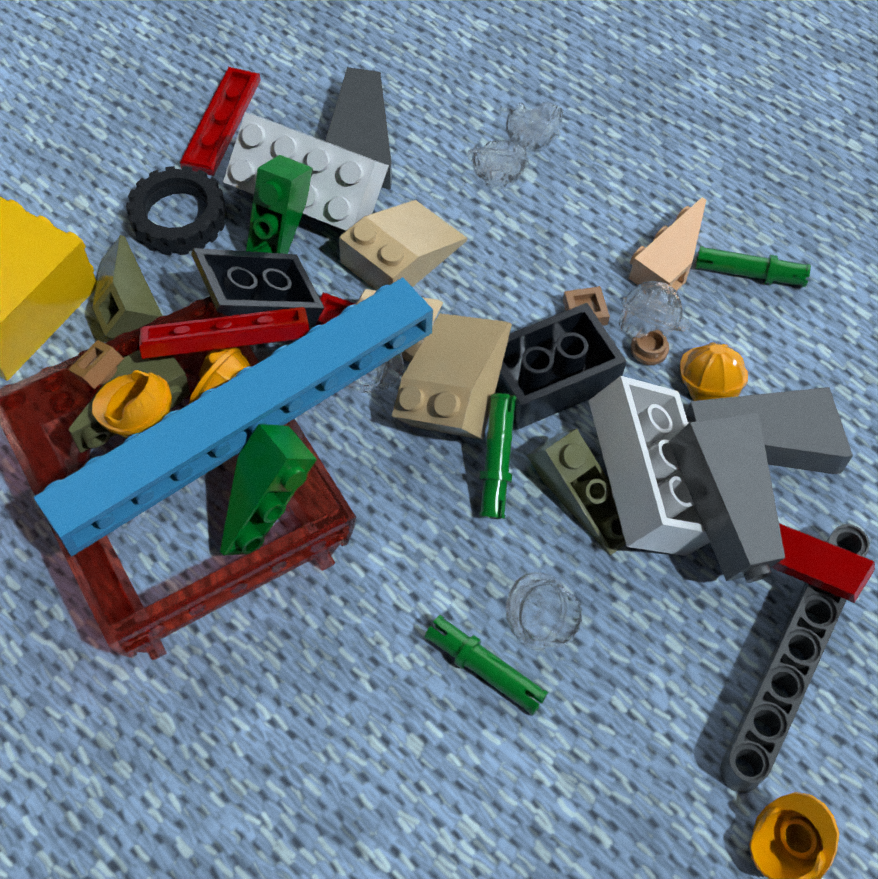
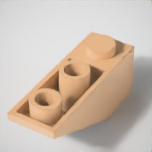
(672, 250)

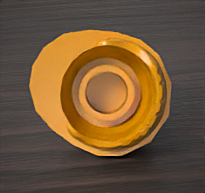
(218, 369)
(713, 372)
(132, 403)
(794, 838)

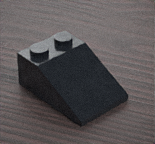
(256, 282)

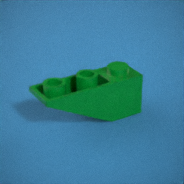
(278, 204)
(263, 483)

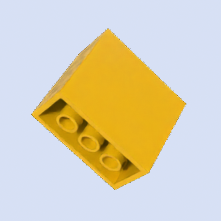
(41, 282)

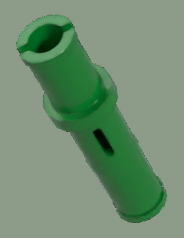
(753, 266)
(497, 457)
(487, 665)

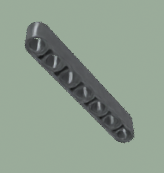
(789, 673)

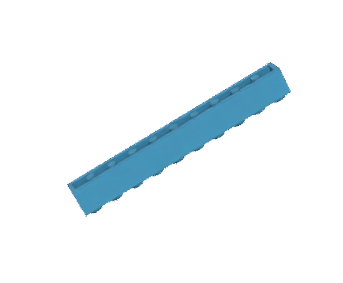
(221, 421)

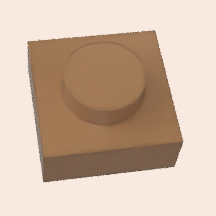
(593, 297)
(96, 365)

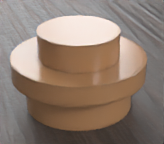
(650, 348)

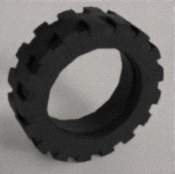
(170, 182)

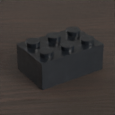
(558, 364)

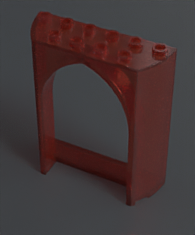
(37, 424)

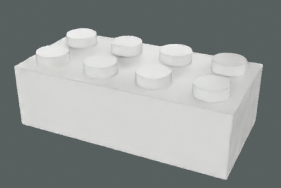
(341, 183)
(649, 491)

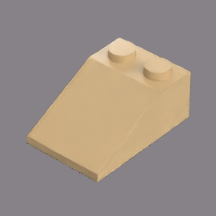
(398, 244)
(453, 376)

